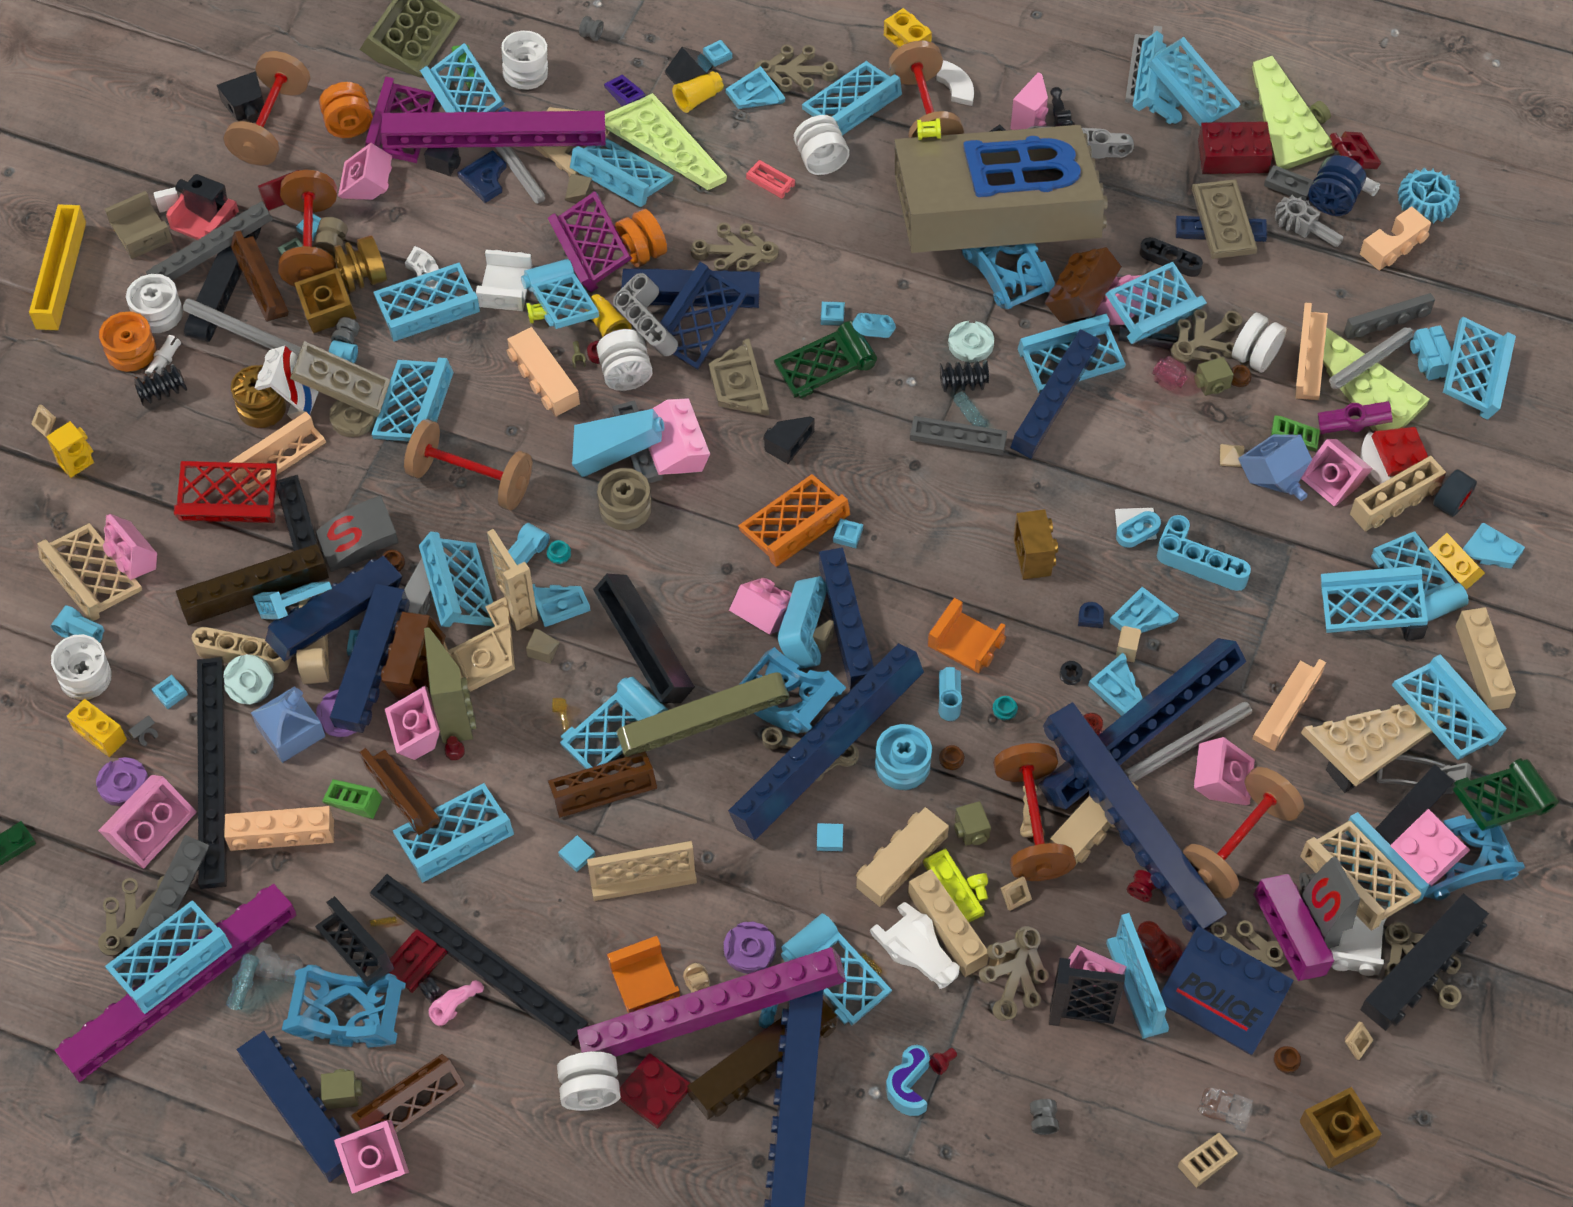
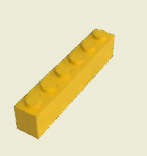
(57, 267)

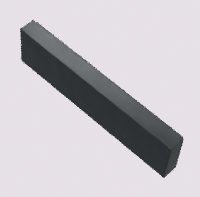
(295, 512)
(1415, 803)

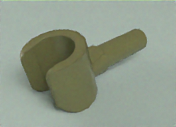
(578, 356)

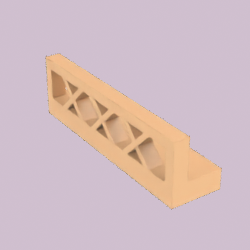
(1311, 354)
(274, 446)
(1288, 704)

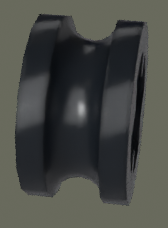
(1068, 666)
(430, 990)

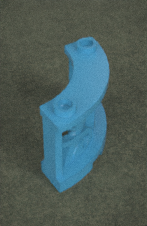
(1037, 275)
(818, 685)
(1492, 839)
(372, 1033)

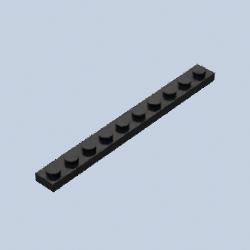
(211, 771)
(479, 959)

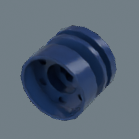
(1337, 185)

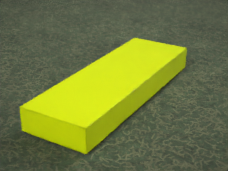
(955, 884)

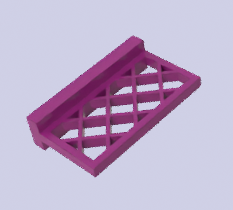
(386, 105)
(576, 253)

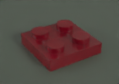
(653, 1090)

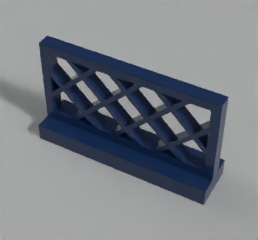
(685, 300)

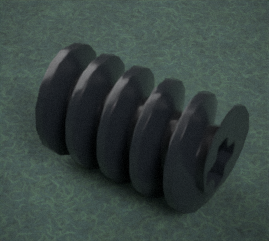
(964, 376)
(159, 384)

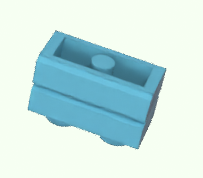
(1432, 351)

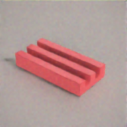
(767, 180)

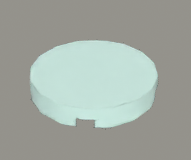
(971, 341)
(248, 679)

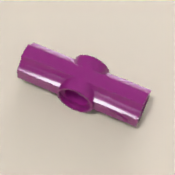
(1369, 416)

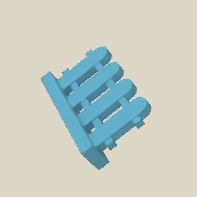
(1150, 86)

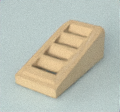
(1193, 1173)

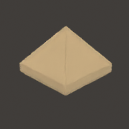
(43, 420)
(1229, 455)
(1016, 893)
(1358, 1040)

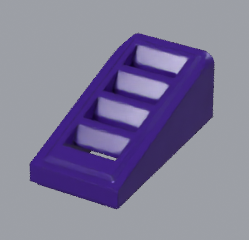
(619, 95)

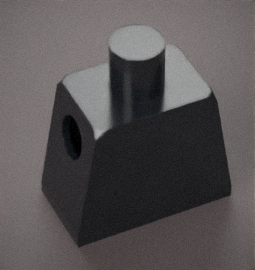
(242, 97)
(202, 195)

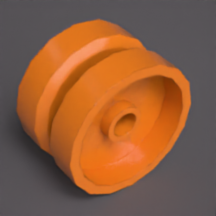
(345, 109)
(642, 237)
(127, 341)

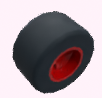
(1454, 492)

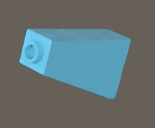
(613, 439)

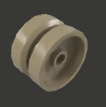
(624, 499)

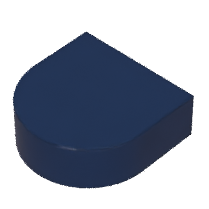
(1091, 615)

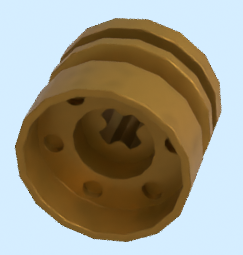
(360, 263)
(254, 406)

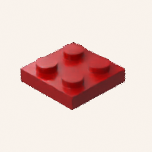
(1399, 449)

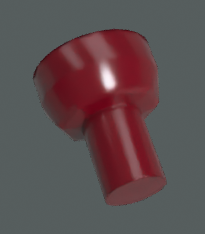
(454, 749)
(940, 1061)

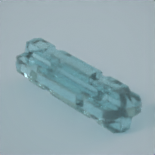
(969, 410)

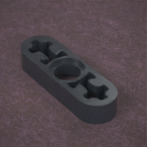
(1166, 248)

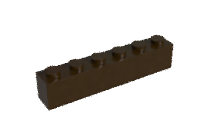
(238, 587)
(746, 1067)

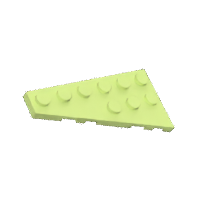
(1293, 128)
(658, 133)
(1374, 384)

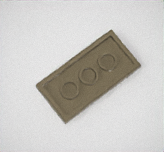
(1224, 219)
(340, 379)

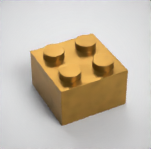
(324, 300)
(1035, 544)
(1340, 1127)

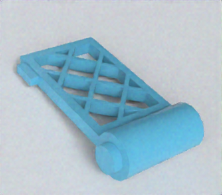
(553, 277)
(1439, 598)
(633, 699)
(822, 935)

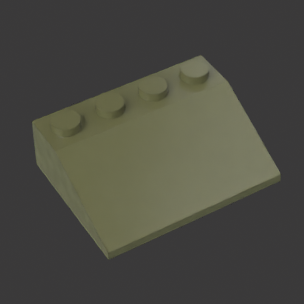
(410, 34)
(448, 692)

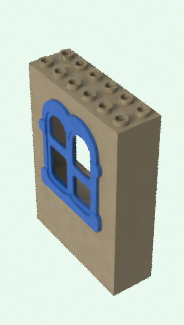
(954, 207)

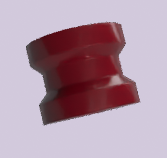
(1142, 886)

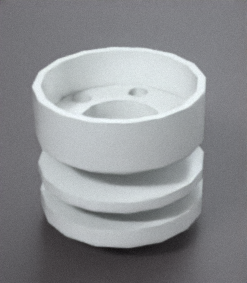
(524, 60)
(821, 145)
(624, 360)
(81, 667)

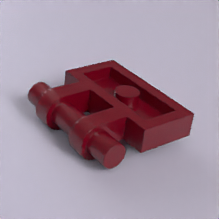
(1355, 147)

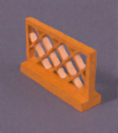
(806, 529)

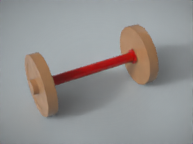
(914, 65)
(252, 141)
(423, 449)
(1273, 795)

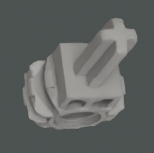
(1303, 219)

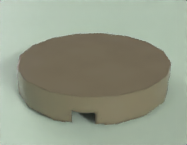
(349, 420)

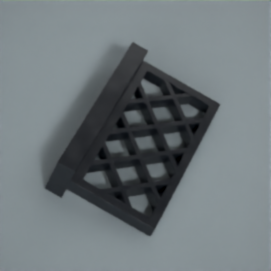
(1066, 993)

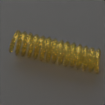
(378, 922)
(871, 963)

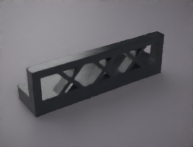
(359, 936)

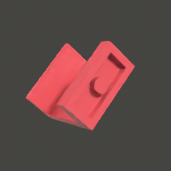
(192, 225)

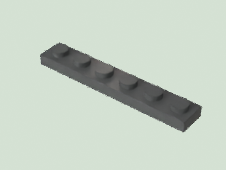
(212, 243)
(168, 896)

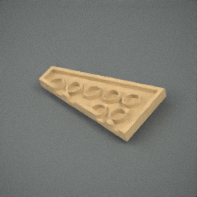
(1370, 739)

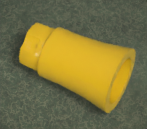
(695, 91)
(609, 318)

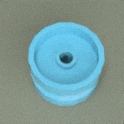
(903, 757)

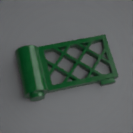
(853, 349)
(1527, 786)

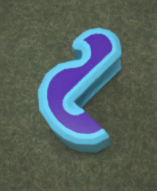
(902, 1077)

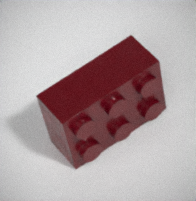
(1234, 147)

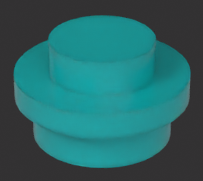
(558, 552)
(1005, 708)

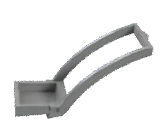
(1456, 772)

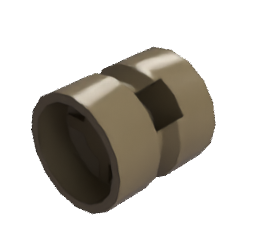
(330, 233)

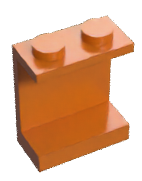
(965, 638)
(642, 975)

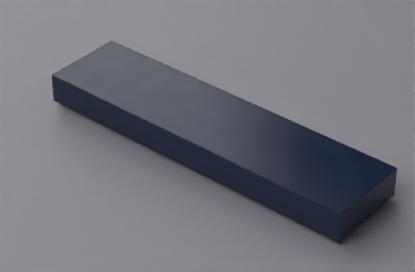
(1191, 228)

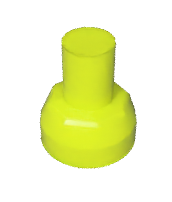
(978, 883)

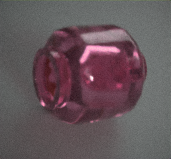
(1169, 373)

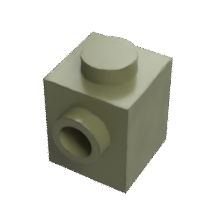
(1214, 376)
(972, 824)
(340, 1089)

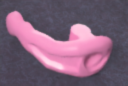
(444, 1008)

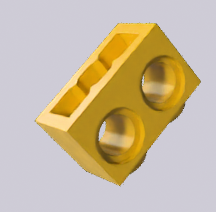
(905, 28)
(71, 449)
(1456, 561)
(96, 727)

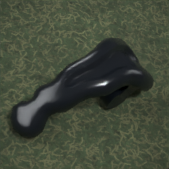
(1061, 116)

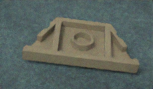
(738, 381)

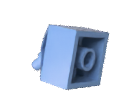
(1278, 464)
(288, 724)

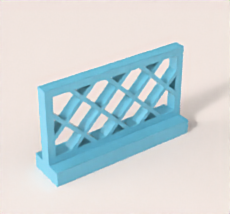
(1186, 88)
(446, 97)
(861, 106)
(618, 179)
(432, 314)
(1160, 320)
(1065, 335)
(1495, 373)
(432, 399)
(443, 582)
(1372, 583)
(272, 604)
(1461, 699)
(462, 844)
(1389, 853)
(179, 968)
(1139, 980)

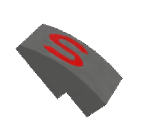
(357, 534)
(1331, 901)

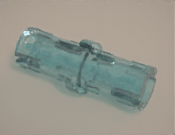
(242, 982)

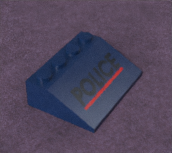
(1225, 990)

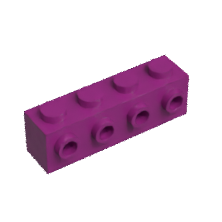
(1294, 927)

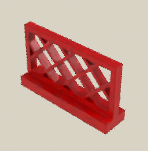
(226, 512)

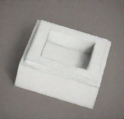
(166, 199)

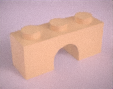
(1384, 249)

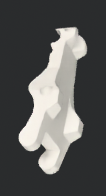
(915, 945)

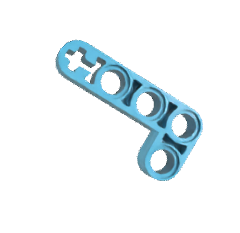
(1230, 571)
(800, 622)

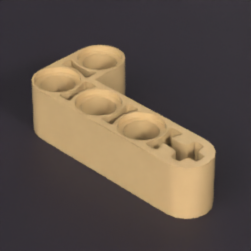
(213, 643)
(314, 660)

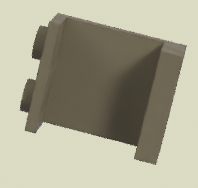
(138, 225)

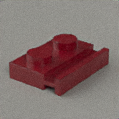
(416, 959)

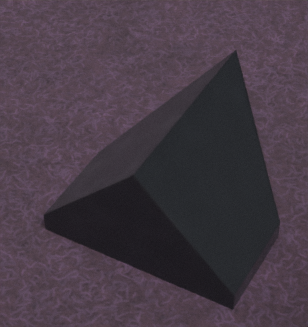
(687, 65)

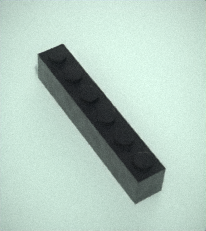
(643, 638)
(1424, 962)

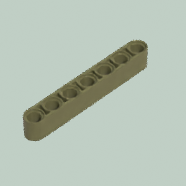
(702, 714)

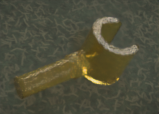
(559, 706)

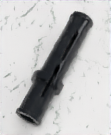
(1157, 340)

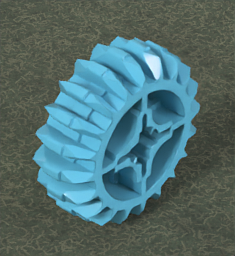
(1429, 194)

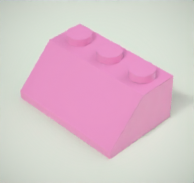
(682, 441)
(147, 820)

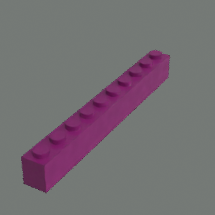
(493, 129)
(714, 1004)
(124, 1020)

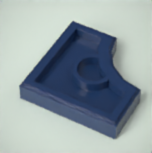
(483, 176)

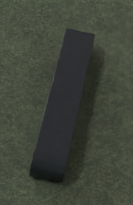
(216, 291)

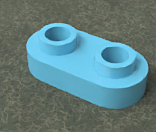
(874, 325)
(1136, 528)

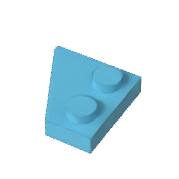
(755, 90)
(1493, 547)
(559, 603)
(1143, 612)
(1117, 685)

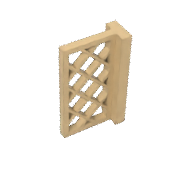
(514, 583)
(73, 584)
(649, 876)
(1368, 910)

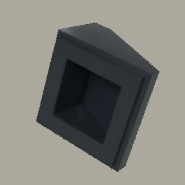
(1413, 632)

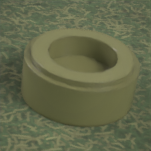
(1320, 112)

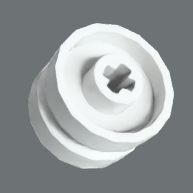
(156, 300)
(1259, 342)
(588, 1081)

